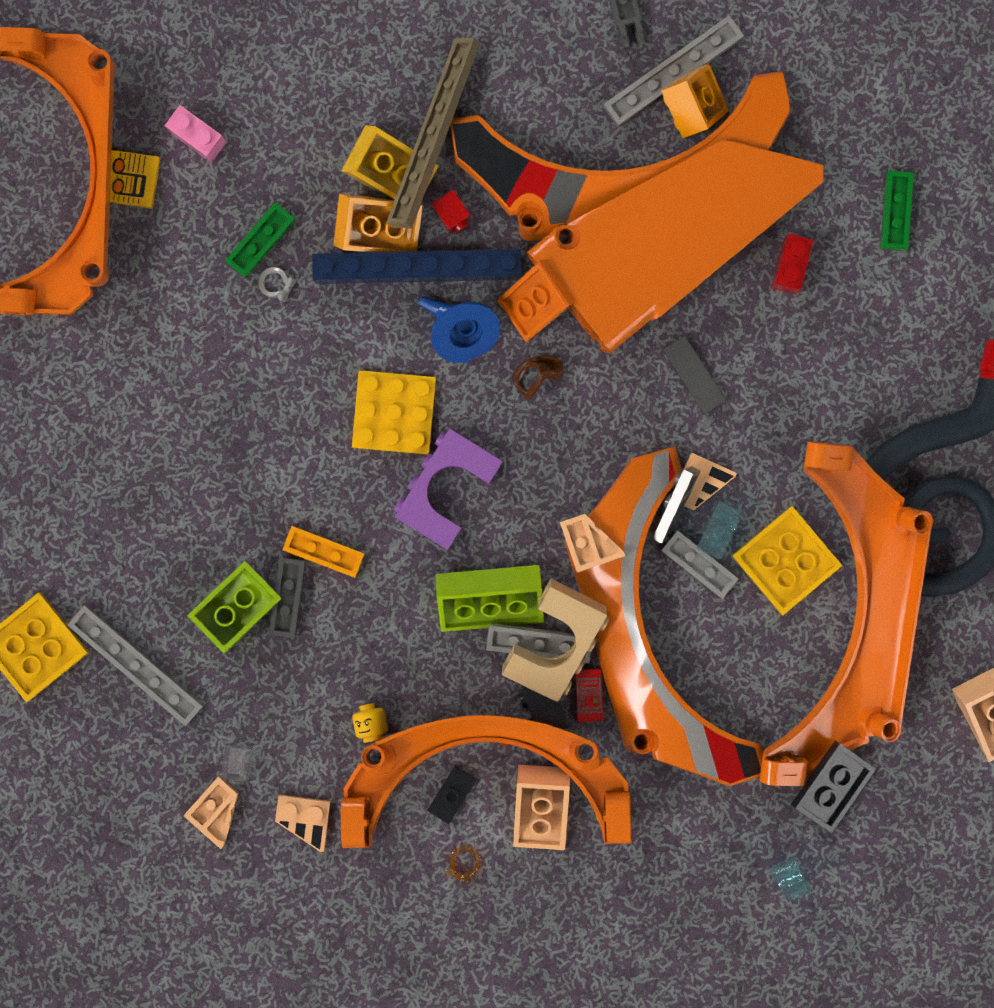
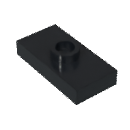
(451, 795)

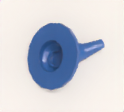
(461, 329)

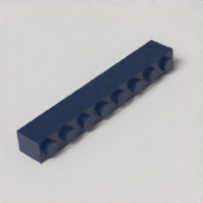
(416, 266)

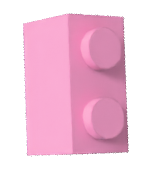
(195, 133)

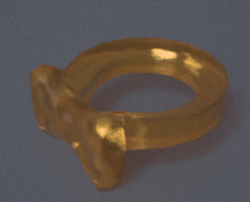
(452, 871)

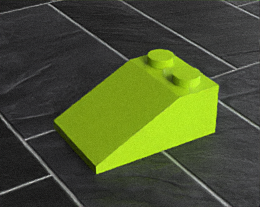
(234, 607)

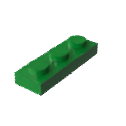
(896, 211)
(260, 240)

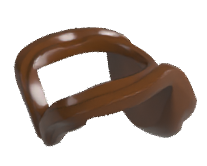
(548, 367)

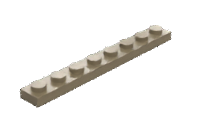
(433, 133)

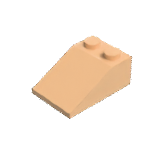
(977, 706)
(541, 807)

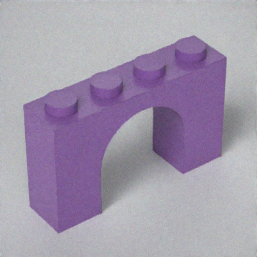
(451, 452)

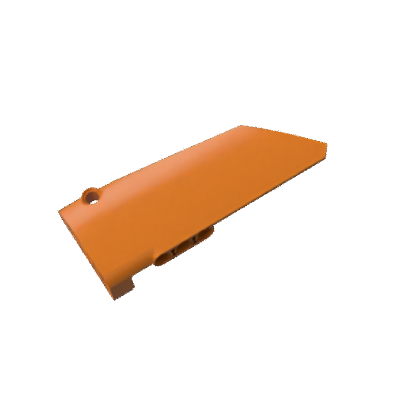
(670, 234)

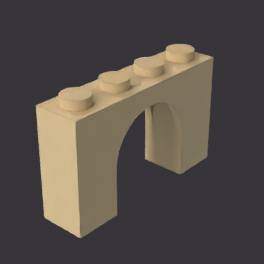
(553, 675)

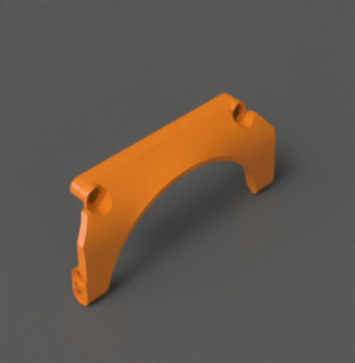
(71, 67)

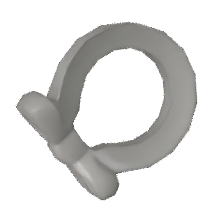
(281, 295)

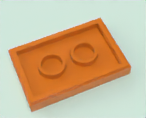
(535, 300)

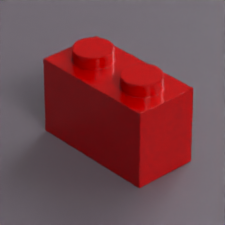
(792, 264)

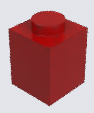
(451, 212)

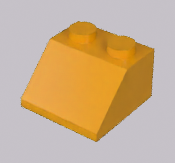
(695, 101)

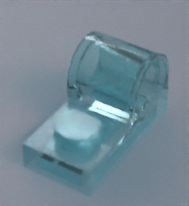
(719, 529)
(790, 879)

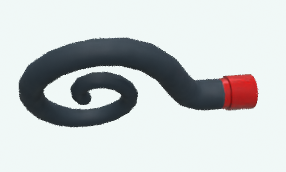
(938, 434)

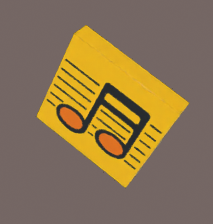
(133, 179)

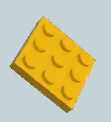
(393, 412)
(786, 560)
(37, 647)

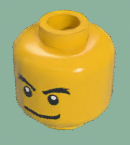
(370, 723)

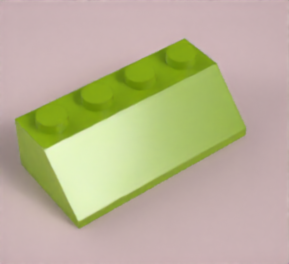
(489, 596)

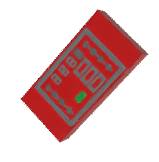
(589, 695)

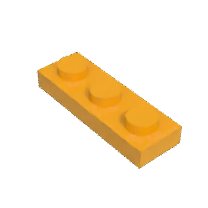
(323, 551)

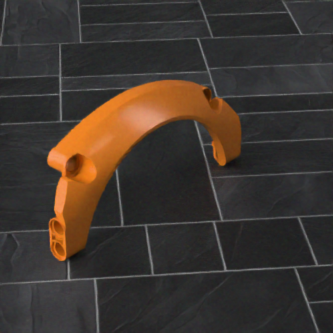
(403, 751)

